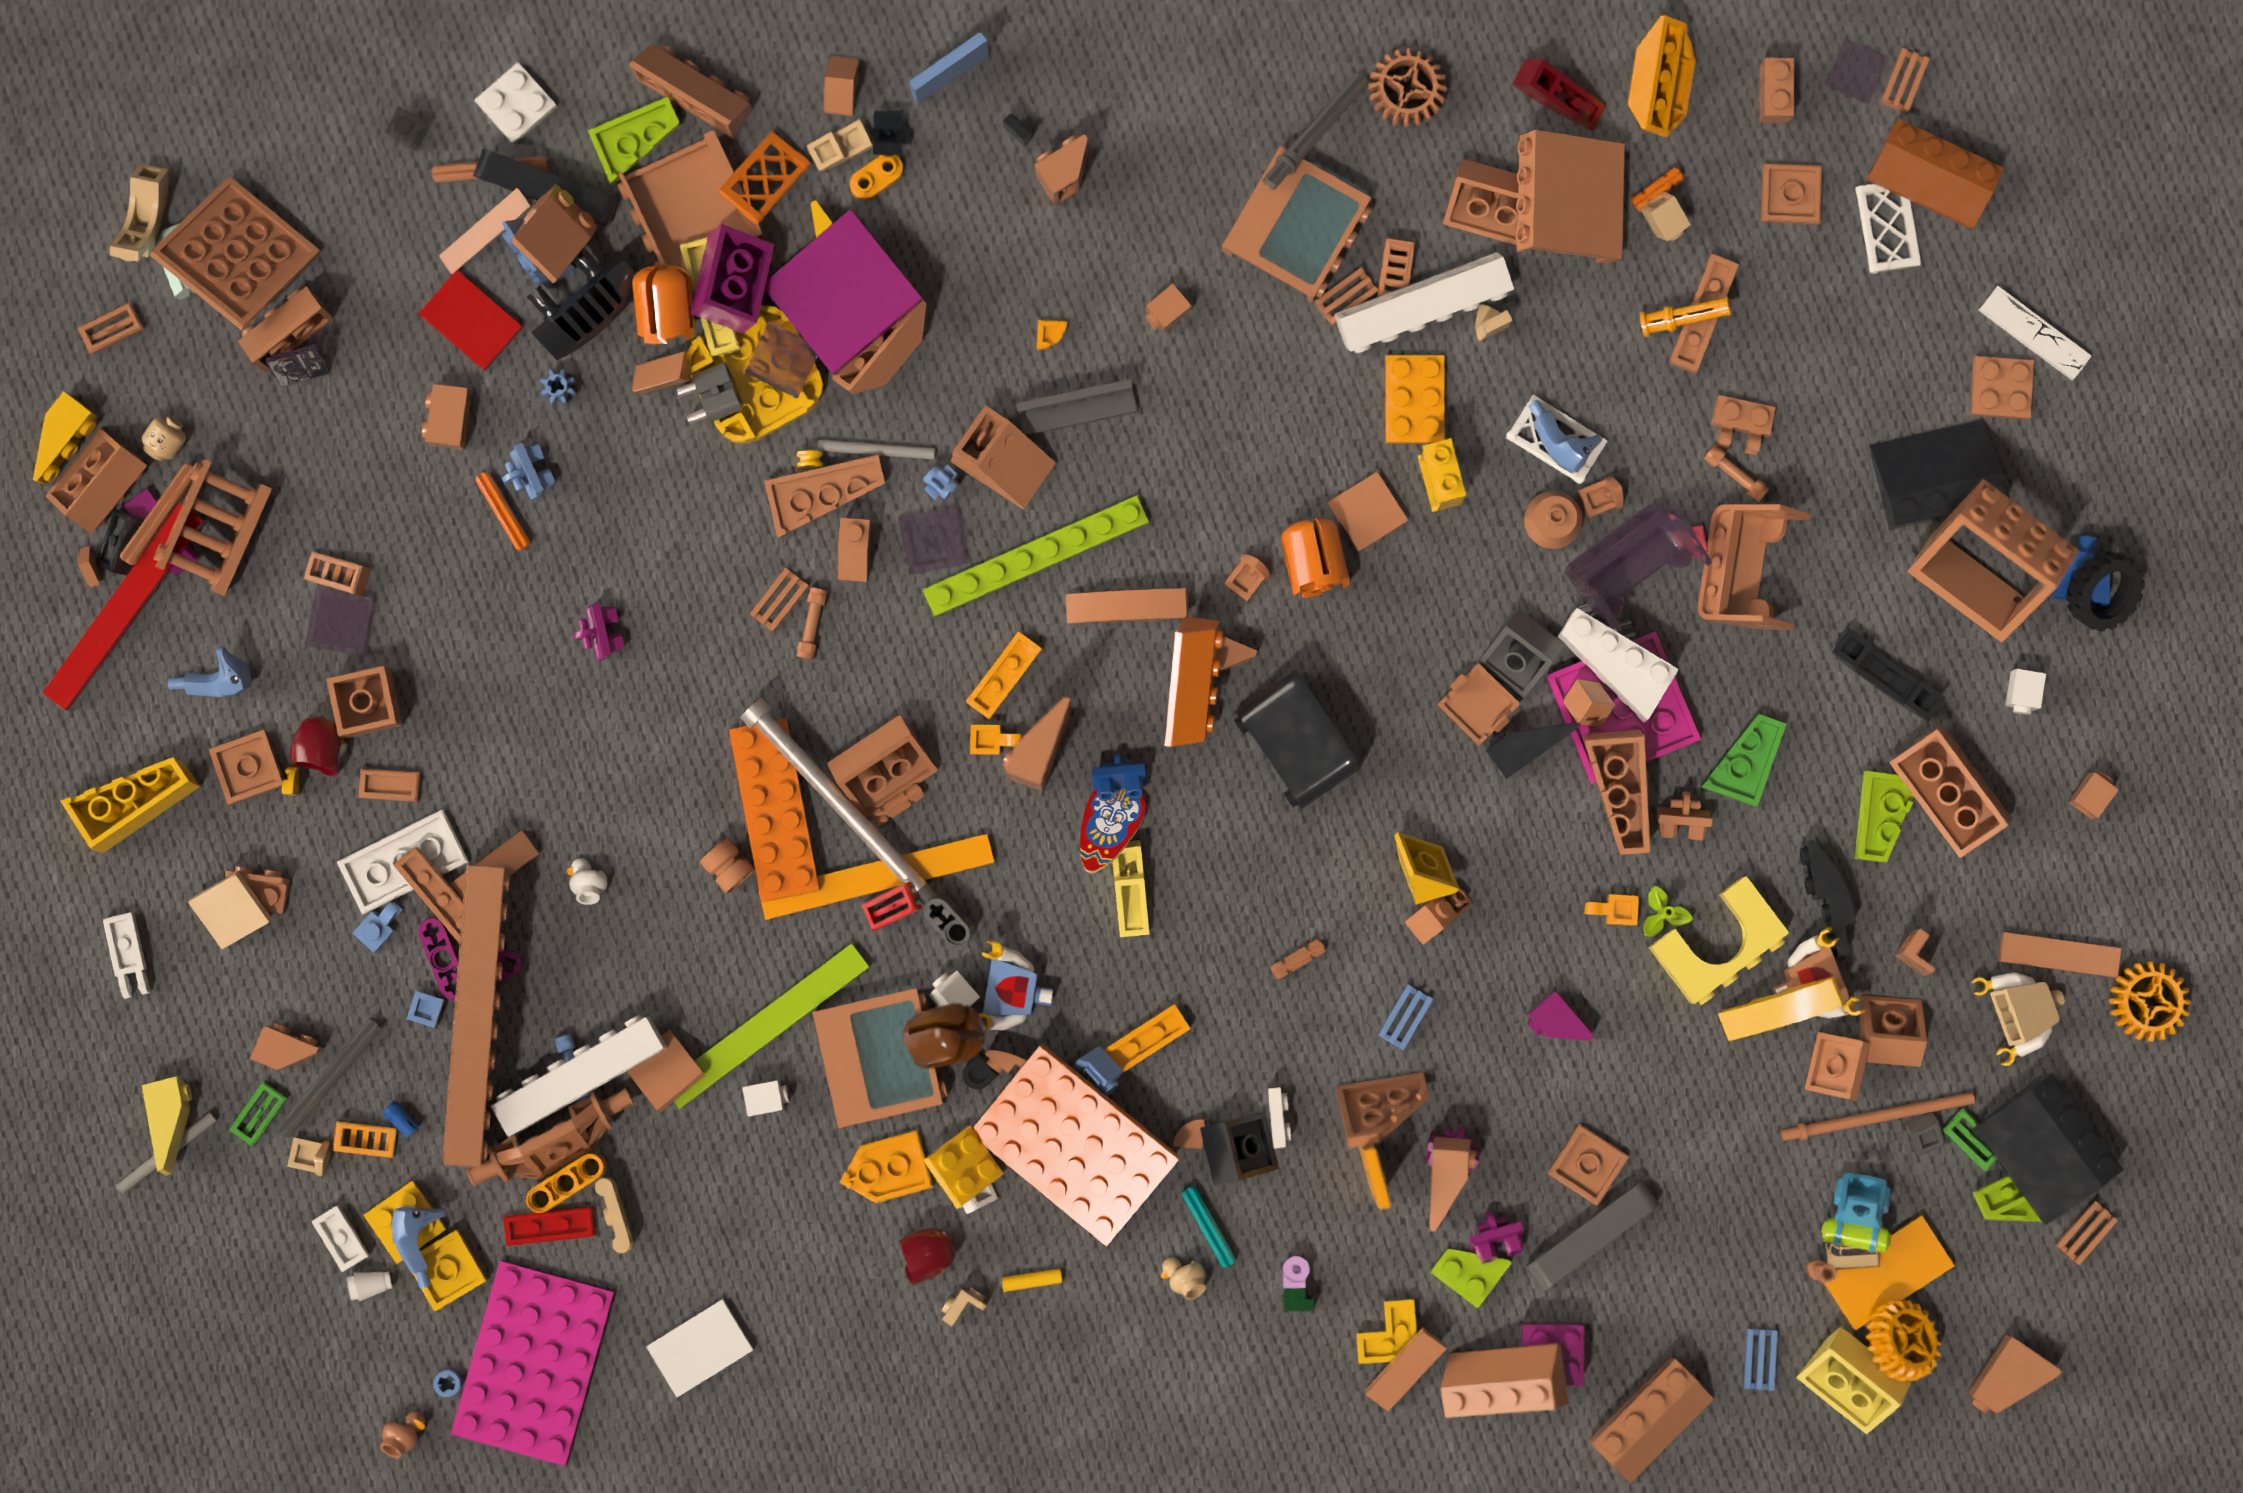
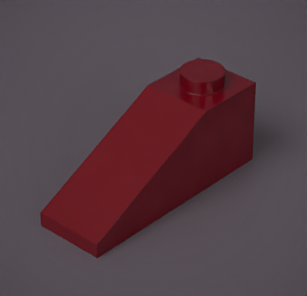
(1558, 93)

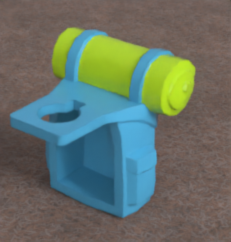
(1859, 1214)

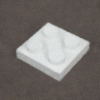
(515, 103)

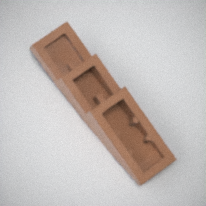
(1127, 606)

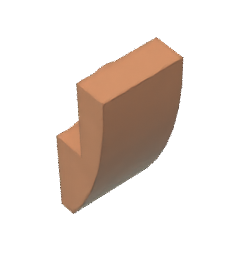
(1004, 1061)

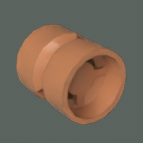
(727, 866)

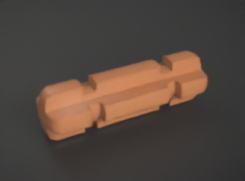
(897, 805)
(1298, 959)

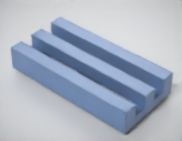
(1393, 1038)
(1759, 1385)

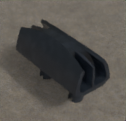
(588, 309)

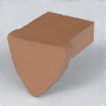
(1602, 497)
(1247, 576)

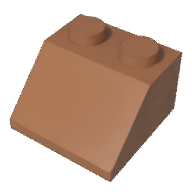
(1894, 1030)

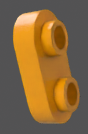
(877, 177)

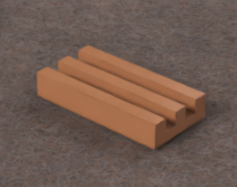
(1913, 58)
(1366, 281)
(133, 318)
(767, 596)
(2103, 1213)

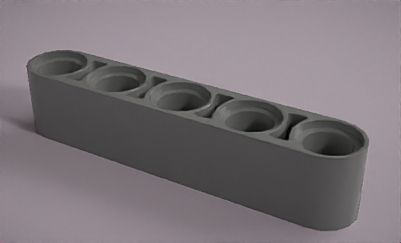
(1592, 1236)

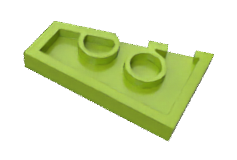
(633, 136)

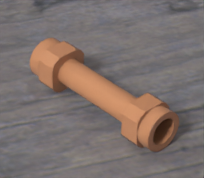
(1717, 457)
(806, 648)
(1821, 1271)

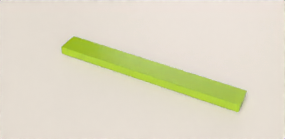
(776, 1019)

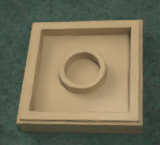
(230, 910)

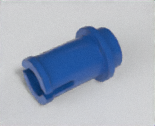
(400, 1119)

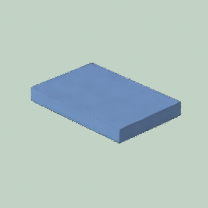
(949, 67)

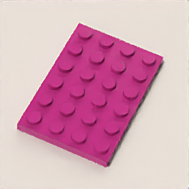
(532, 1363)

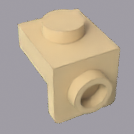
(955, 1305)

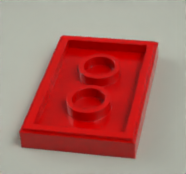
(470, 320)

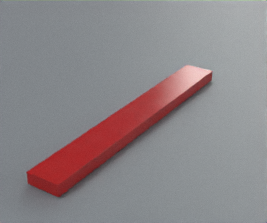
(116, 617)

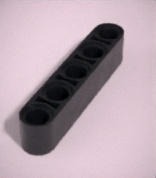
(536, 182)

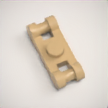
(615, 1214)

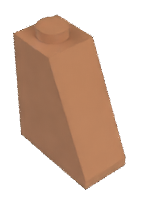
(2010, 1376)

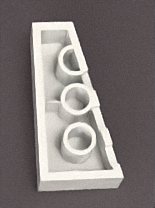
(1623, 665)

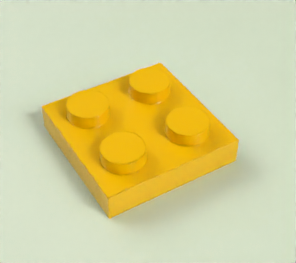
(963, 1167)
(381, 1218)
(451, 1270)

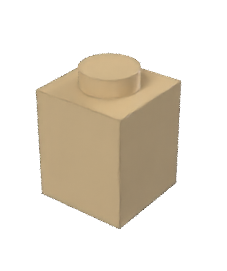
(1665, 217)

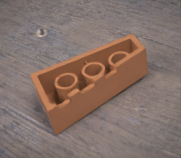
(1622, 783)

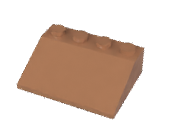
(1036, 751)

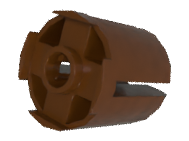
(944, 1035)

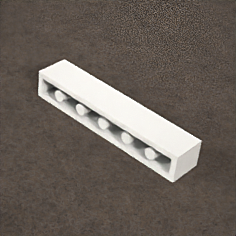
(1424, 302)
(578, 1076)

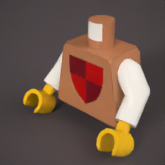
(1815, 962)

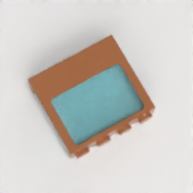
(1299, 227)
(867, 1062)

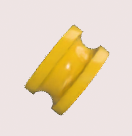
(809, 459)

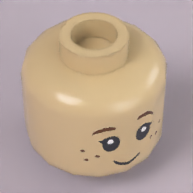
(163, 438)

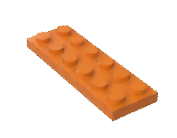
(774, 816)

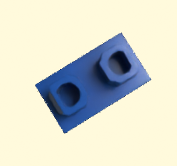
(1118, 775)

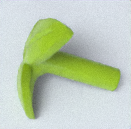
(1676, 915)

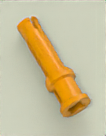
(1670, 322)

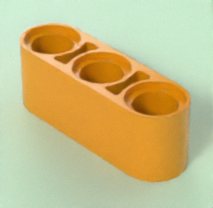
(555, 1191)

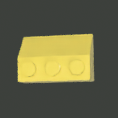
(1852, 1382)

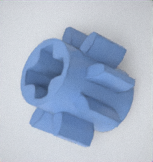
(560, 394)
(941, 482)

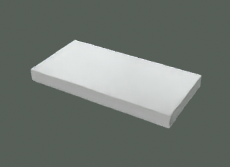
(372, 872)

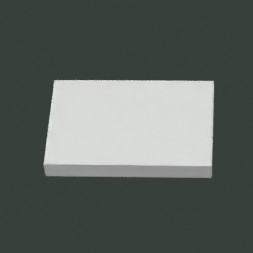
(700, 1348)

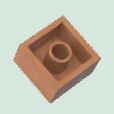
(364, 702)

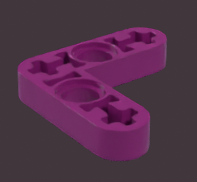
(449, 947)

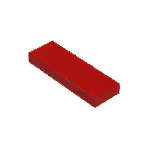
(549, 1226)

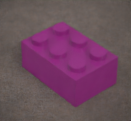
(732, 278)

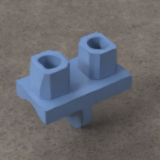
(524, 459)

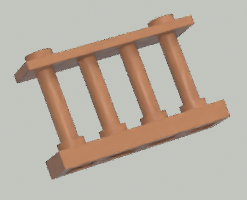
(242, 524)

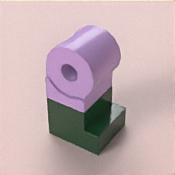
(1294, 1294)

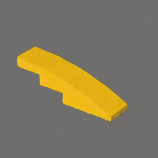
(1781, 1008)

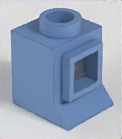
(1099, 1070)

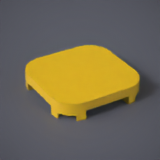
(764, 405)

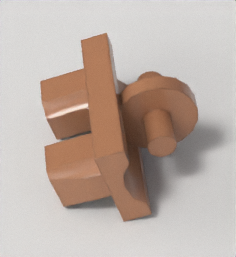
(1683, 812)

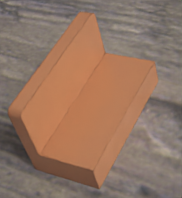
(1908, 952)

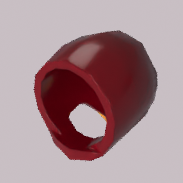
(317, 746)
(927, 1254)

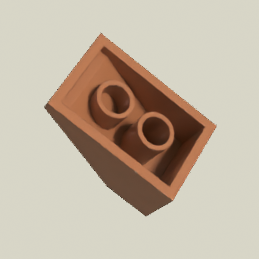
(554, 232)

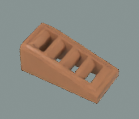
(1398, 245)
(355, 578)

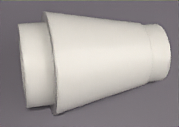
(367, 1284)

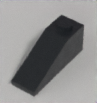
(1522, 746)

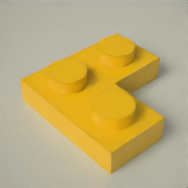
(1386, 1345)

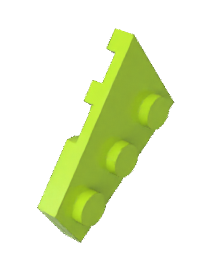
(1881, 814)

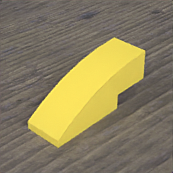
(1131, 891)

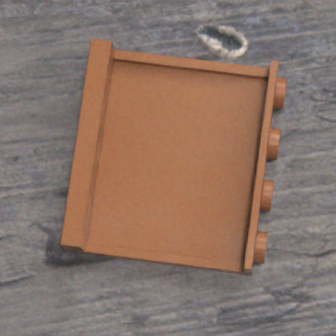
(1570, 195)
(681, 199)

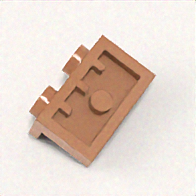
(269, 889)

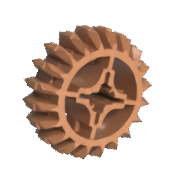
(1398, 111)

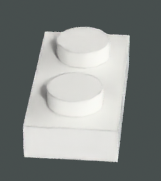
(1280, 1130)
(340, 1238)

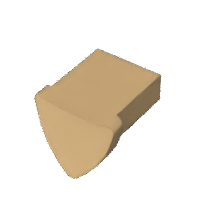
(1490, 321)
(310, 1155)

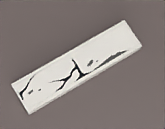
(2035, 333)

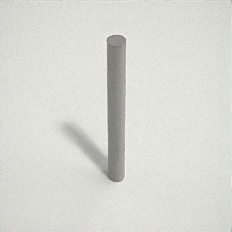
(876, 449)
(150, 1165)

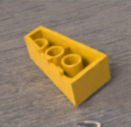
(128, 803)

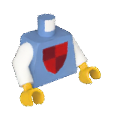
(1011, 989)

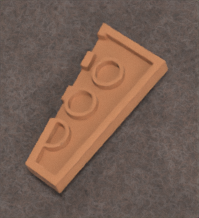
(815, 492)

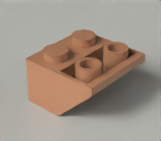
(1063, 170)

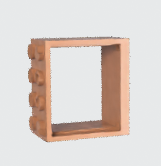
(1972, 586)

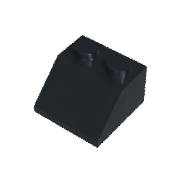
(1239, 1148)

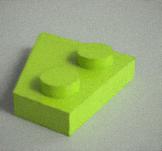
(2004, 1202)
(1467, 1275)

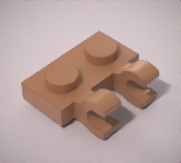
(1744, 417)

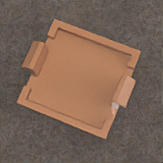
(1478, 704)

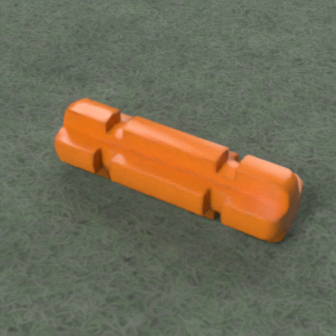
(1662, 184)

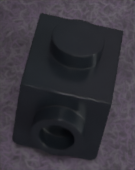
(888, 133)

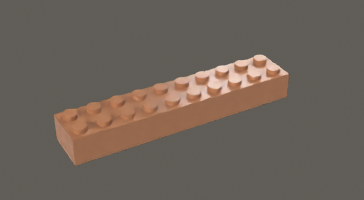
(473, 1016)

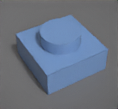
(426, 1009)

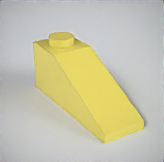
(167, 1116)

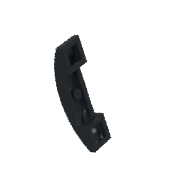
(1887, 676)

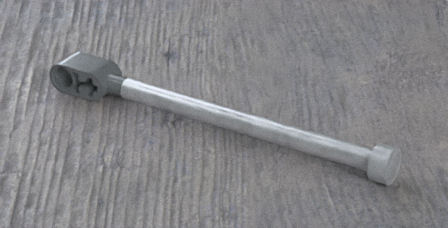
(759, 716)

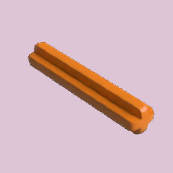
(503, 511)

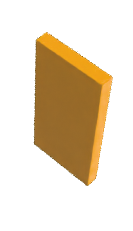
(1904, 1268)

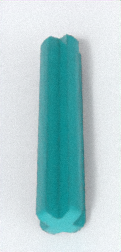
(1208, 1226)

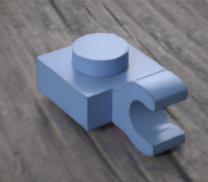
(376, 928)

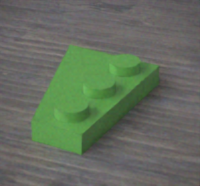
(1748, 763)

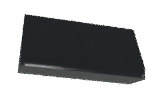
(119, 533)

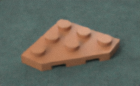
(1379, 1106)

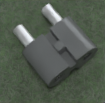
(717, 394)

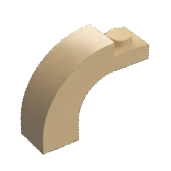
(144, 213)

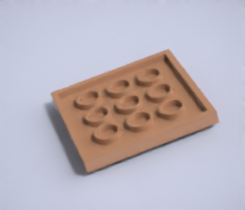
(235, 253)

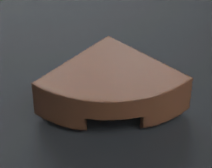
(88, 566)
(1190, 1135)

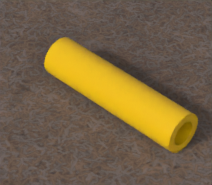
(1032, 1280)

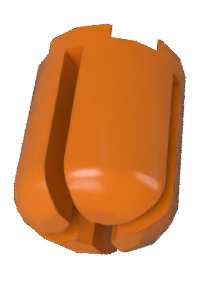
(663, 304)
(1314, 557)

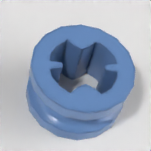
(445, 1374)

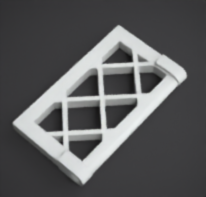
(1871, 243)
(1533, 448)

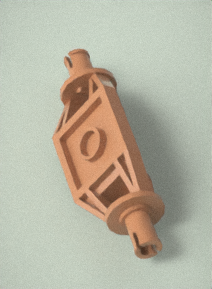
(556, 1147)

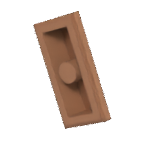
(661, 373)

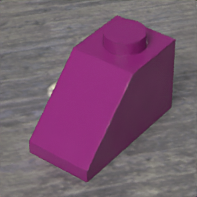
(1557, 1020)

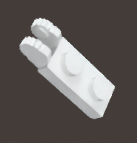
(126, 952)

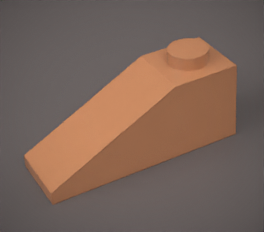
(1449, 1173)

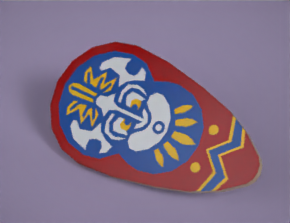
(1108, 828)

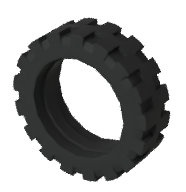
(2089, 576)

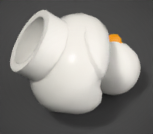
(585, 882)

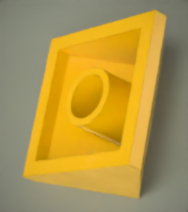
(1425, 868)

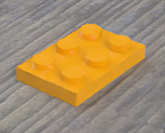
(1414, 399)

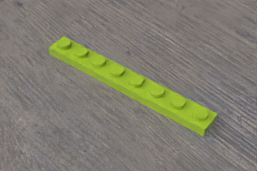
(1035, 556)

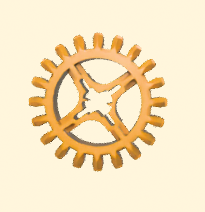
(2145, 1014)
(1910, 1340)

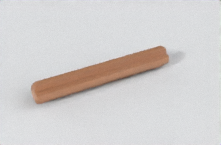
(465, 171)
(157, 515)

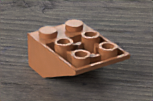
(1002, 458)

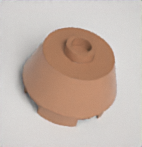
(1553, 520)

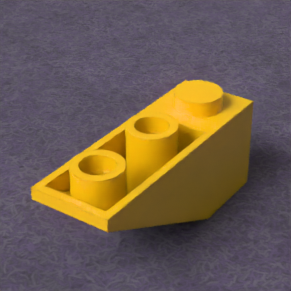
(61, 431)

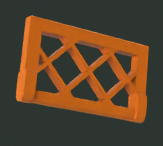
(742, 202)

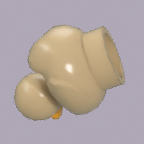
(1186, 1279)

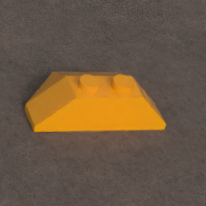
(1662, 77)

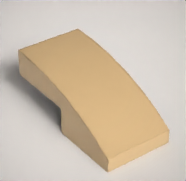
(840, 146)

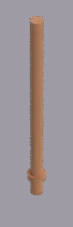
(1804, 1131)

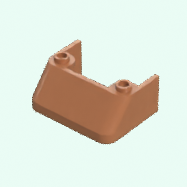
(1737, 552)

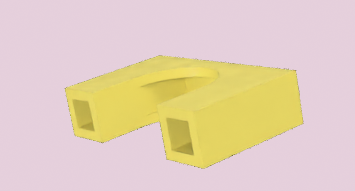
(1759, 932)

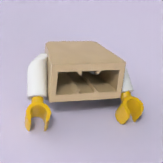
(2025, 1011)

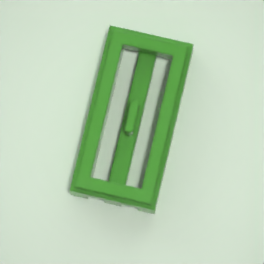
(267, 1121)
(1947, 1129)

